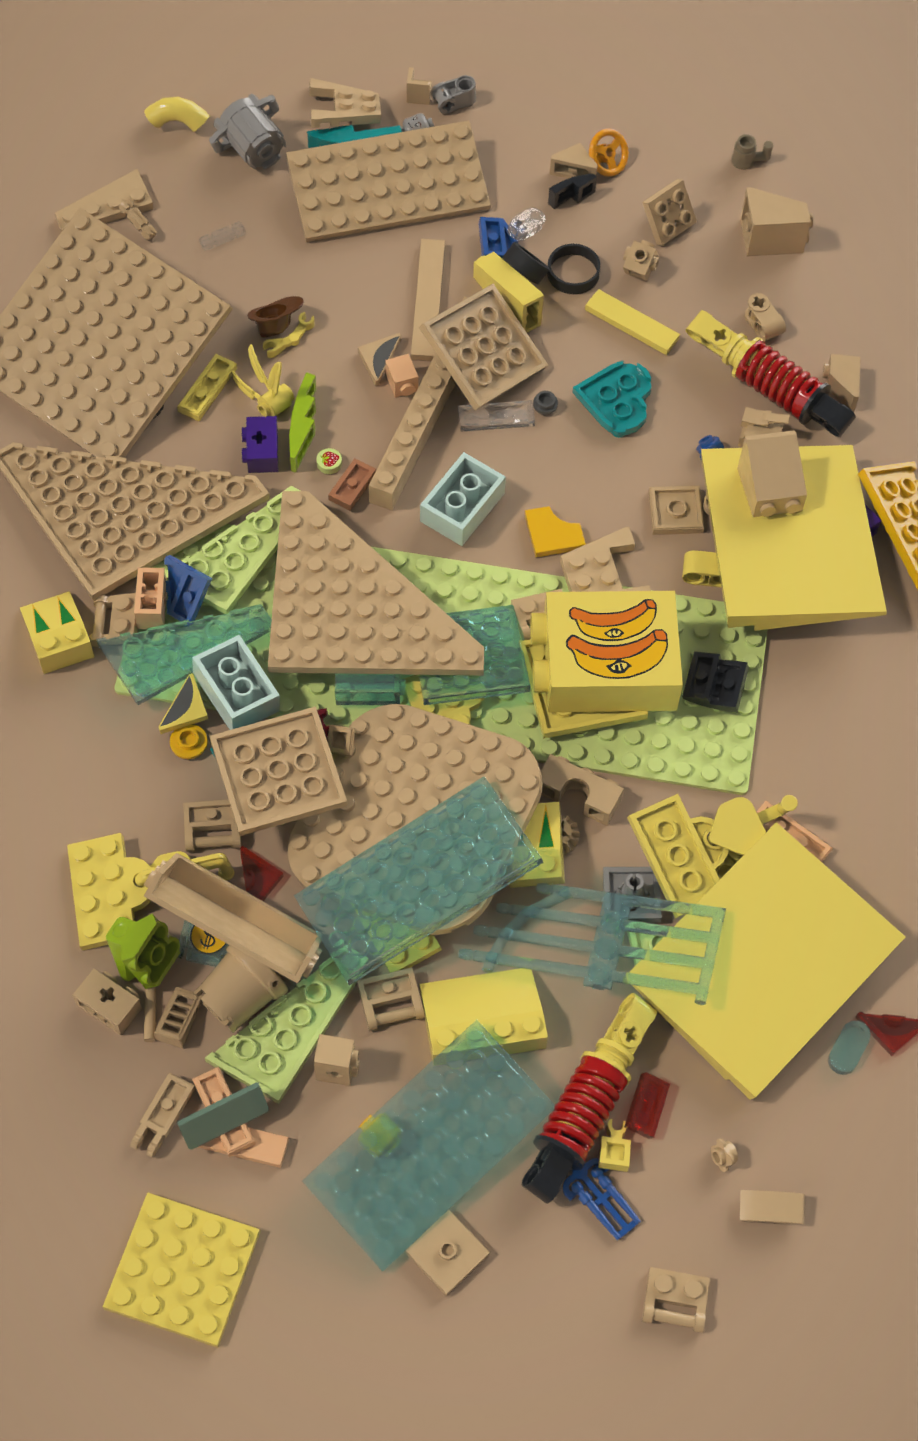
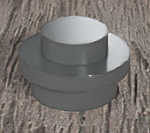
(545, 402)

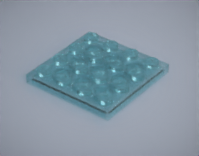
(503, 660)

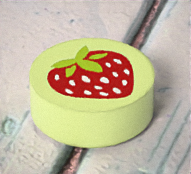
(329, 461)

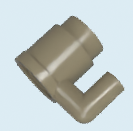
(745, 152)

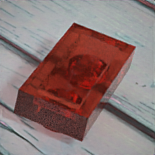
(647, 1105)

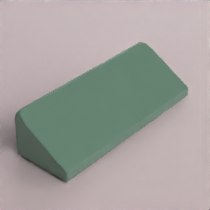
(223, 1116)

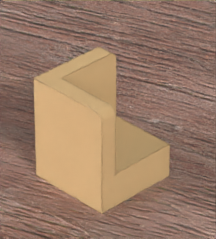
(418, 90)

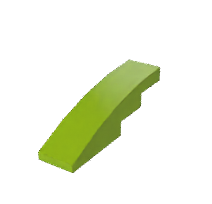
(302, 422)

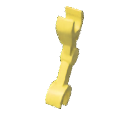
(293, 339)

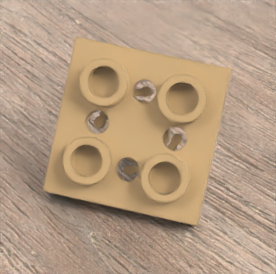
(664, 214)

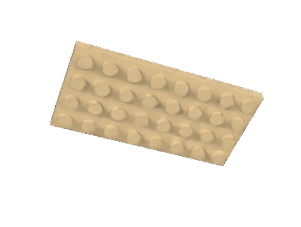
(387, 181)

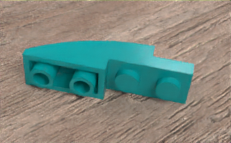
(344, 134)

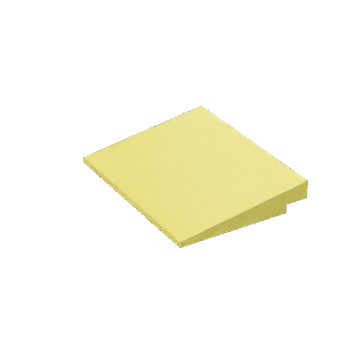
(796, 564)
(783, 962)

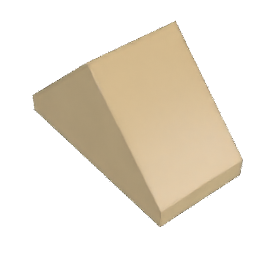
(572, 162)

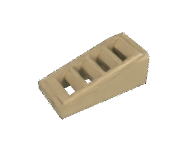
(173, 1038)

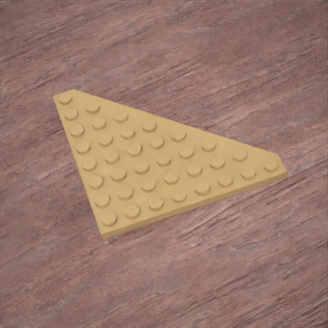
(122, 513)
(351, 609)

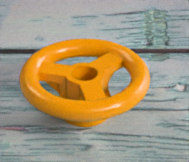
(606, 152)

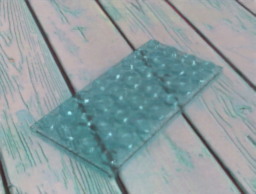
(417, 880)
(428, 1145)

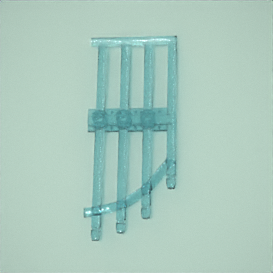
(608, 939)

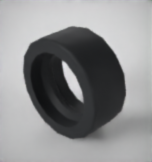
(526, 263)

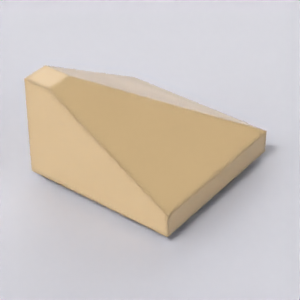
(341, 739)

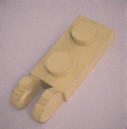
(163, 1112)

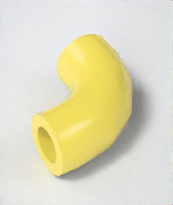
(176, 110)

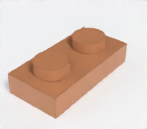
(352, 484)

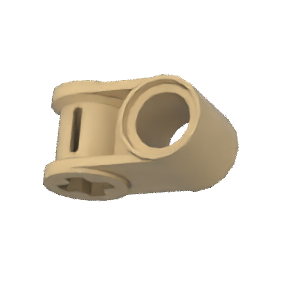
(764, 318)

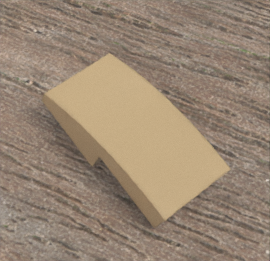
(771, 1207)

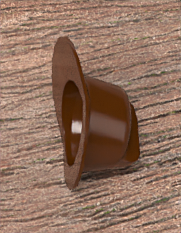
(275, 317)

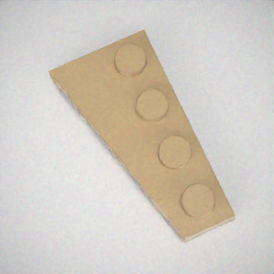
(105, 201)

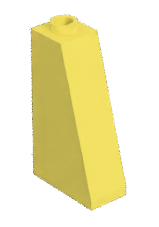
(517, 291)

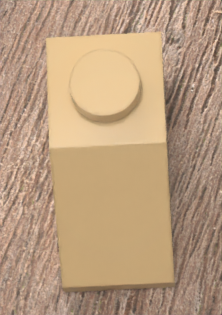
(844, 377)

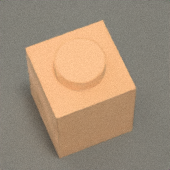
(401, 375)

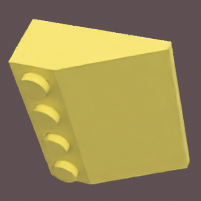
(501, 1001)

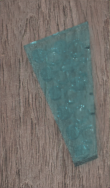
(163, 654)

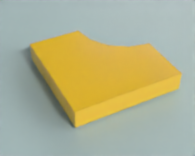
(550, 534)

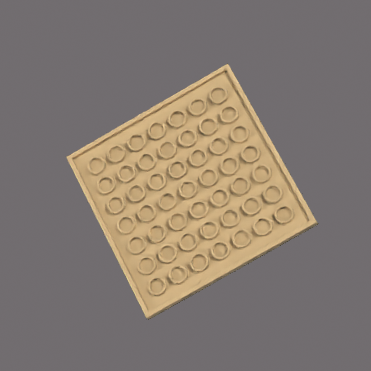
(102, 336)

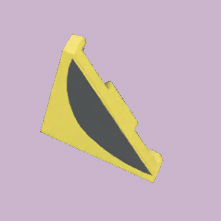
(185, 709)

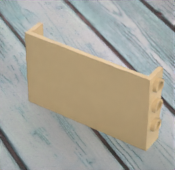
(234, 916)

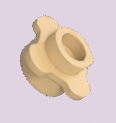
(724, 1154)

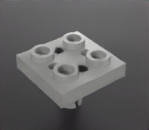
(634, 882)

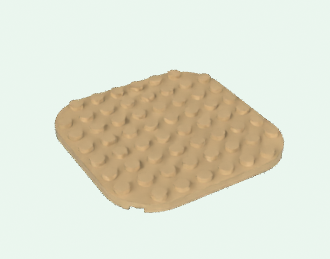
(400, 770)

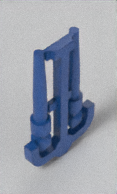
(586, 1199)

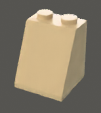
(774, 223)
(772, 474)

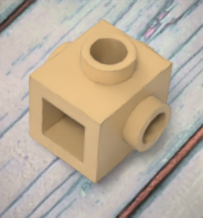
(640, 259)

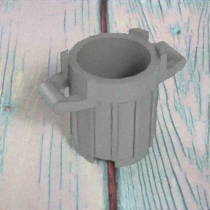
(250, 131)

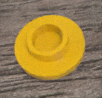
(188, 741)

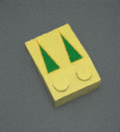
(57, 632)
(546, 837)

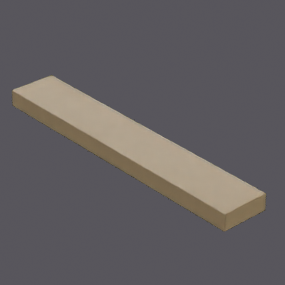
(427, 295)

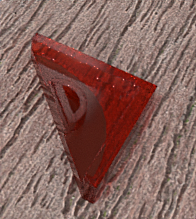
(258, 874)
(890, 1030)

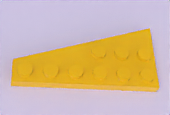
(896, 502)

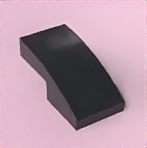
(576, 188)

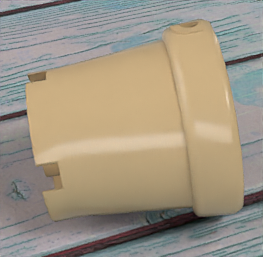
(239, 988)

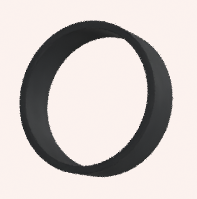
(573, 249)

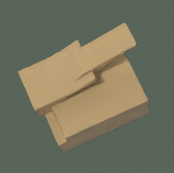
(761, 422)

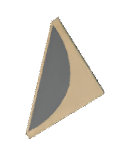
(376, 353)

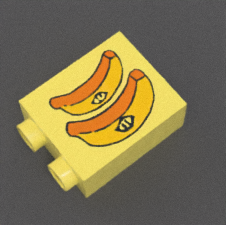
(608, 651)

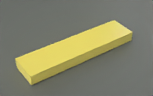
(632, 322)

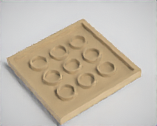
(483, 346)
(278, 771)

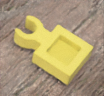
(614, 1150)

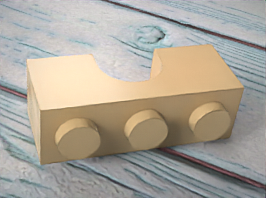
(601, 794)

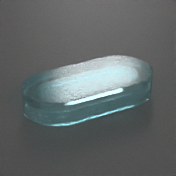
(849, 1047)

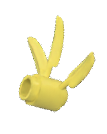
(277, 398)

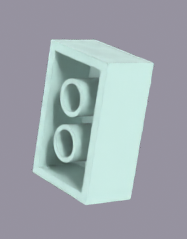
(462, 499)
(236, 683)

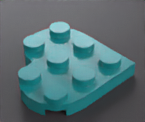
(617, 397)

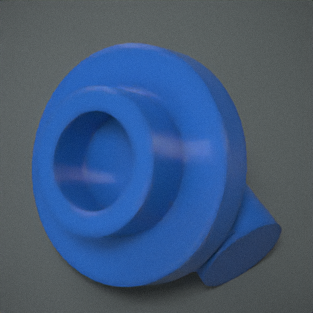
(709, 442)

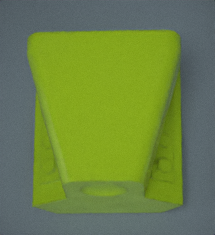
(142, 949)

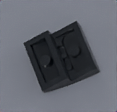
(715, 682)

